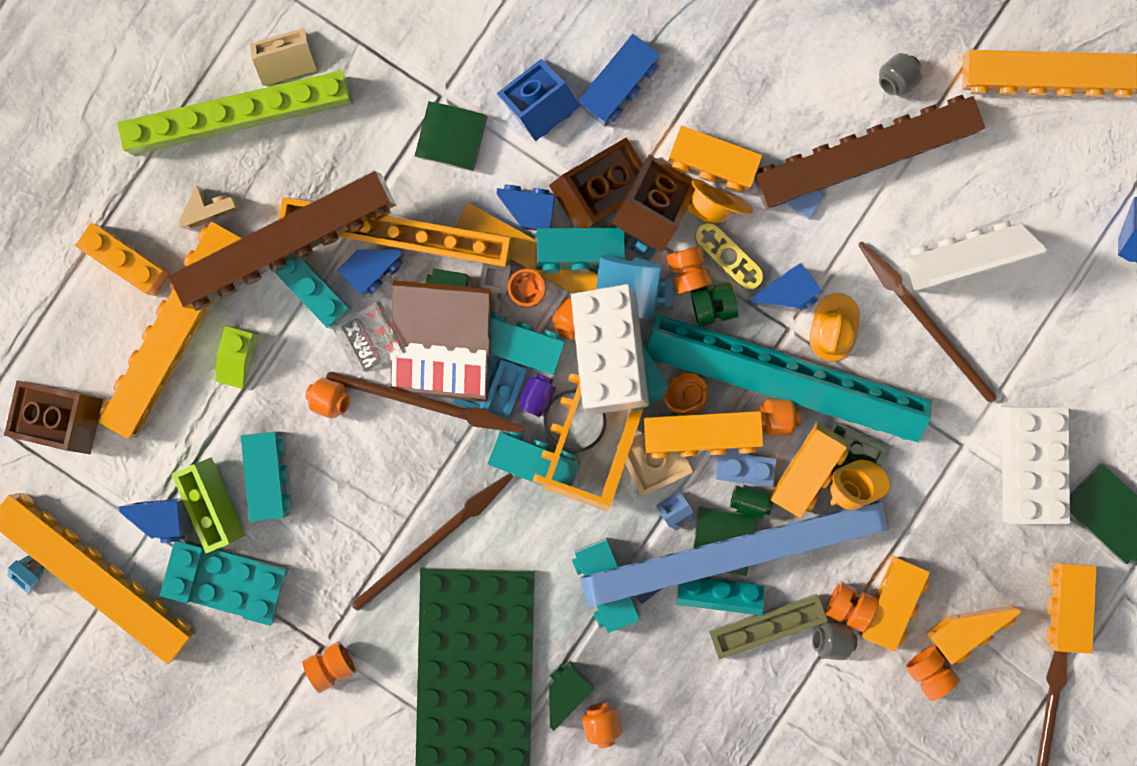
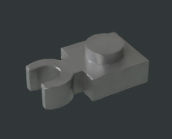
(496, 279)

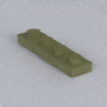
(769, 627)

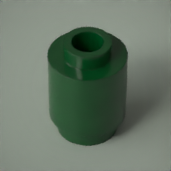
(751, 501)

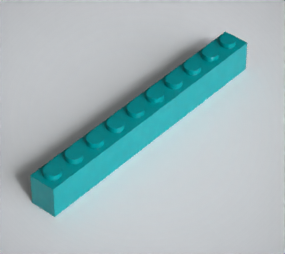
(789, 378)

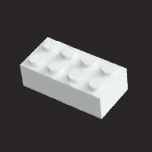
(609, 349)
(1035, 465)

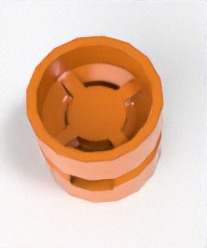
(688, 269)
(526, 288)
(853, 607)
(332, 665)
(934, 677)

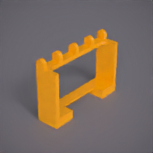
(605, 501)

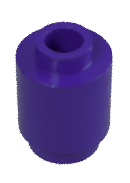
(537, 394)

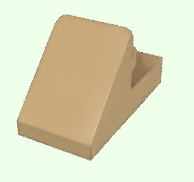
(199, 212)

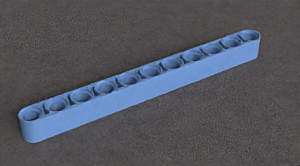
(733, 553)

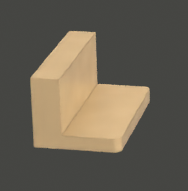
(282, 57)

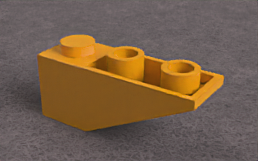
(964, 631)

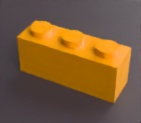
(714, 159)
(122, 259)
(810, 470)
(896, 603)
(1071, 608)

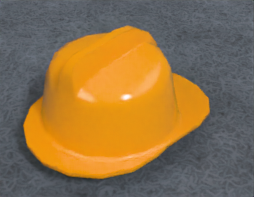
(715, 204)
(834, 327)
(858, 484)

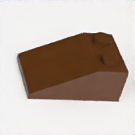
(598, 184)
(655, 203)
(53, 417)

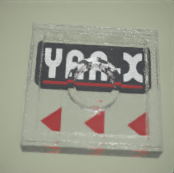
(369, 339)

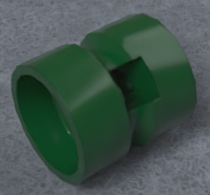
(704, 306)

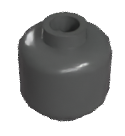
(900, 74)
(834, 641)

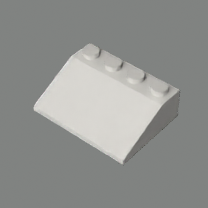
(972, 255)

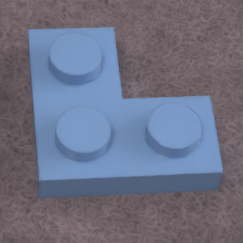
(745, 468)

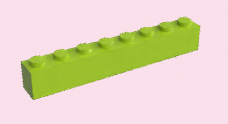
(234, 113)

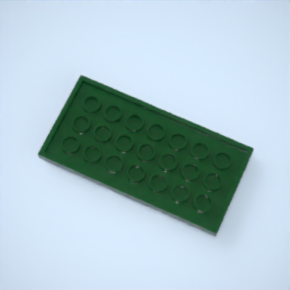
(474, 667)

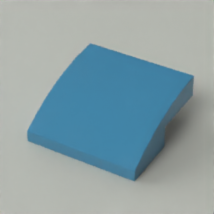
(639, 275)
(503, 388)

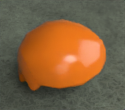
(687, 394)

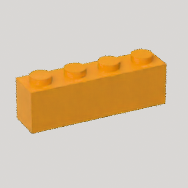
(703, 432)

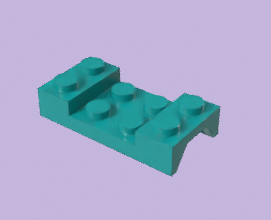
(224, 581)

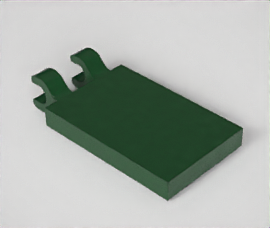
(1107, 512)

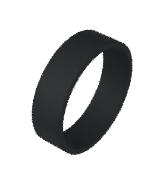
(565, 448)

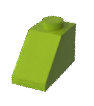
(235, 356)

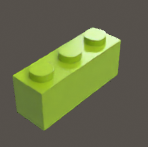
(208, 505)

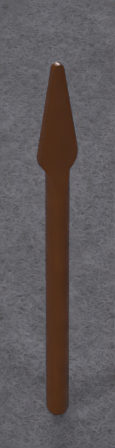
(893, 281)
(475, 416)
(473, 507)
(1056, 679)

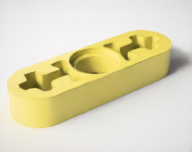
(738, 278)

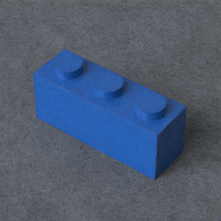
(619, 80)

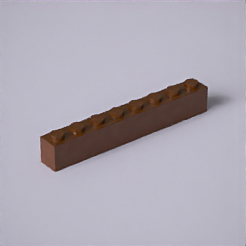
(869, 152)
(282, 241)

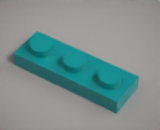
(722, 596)

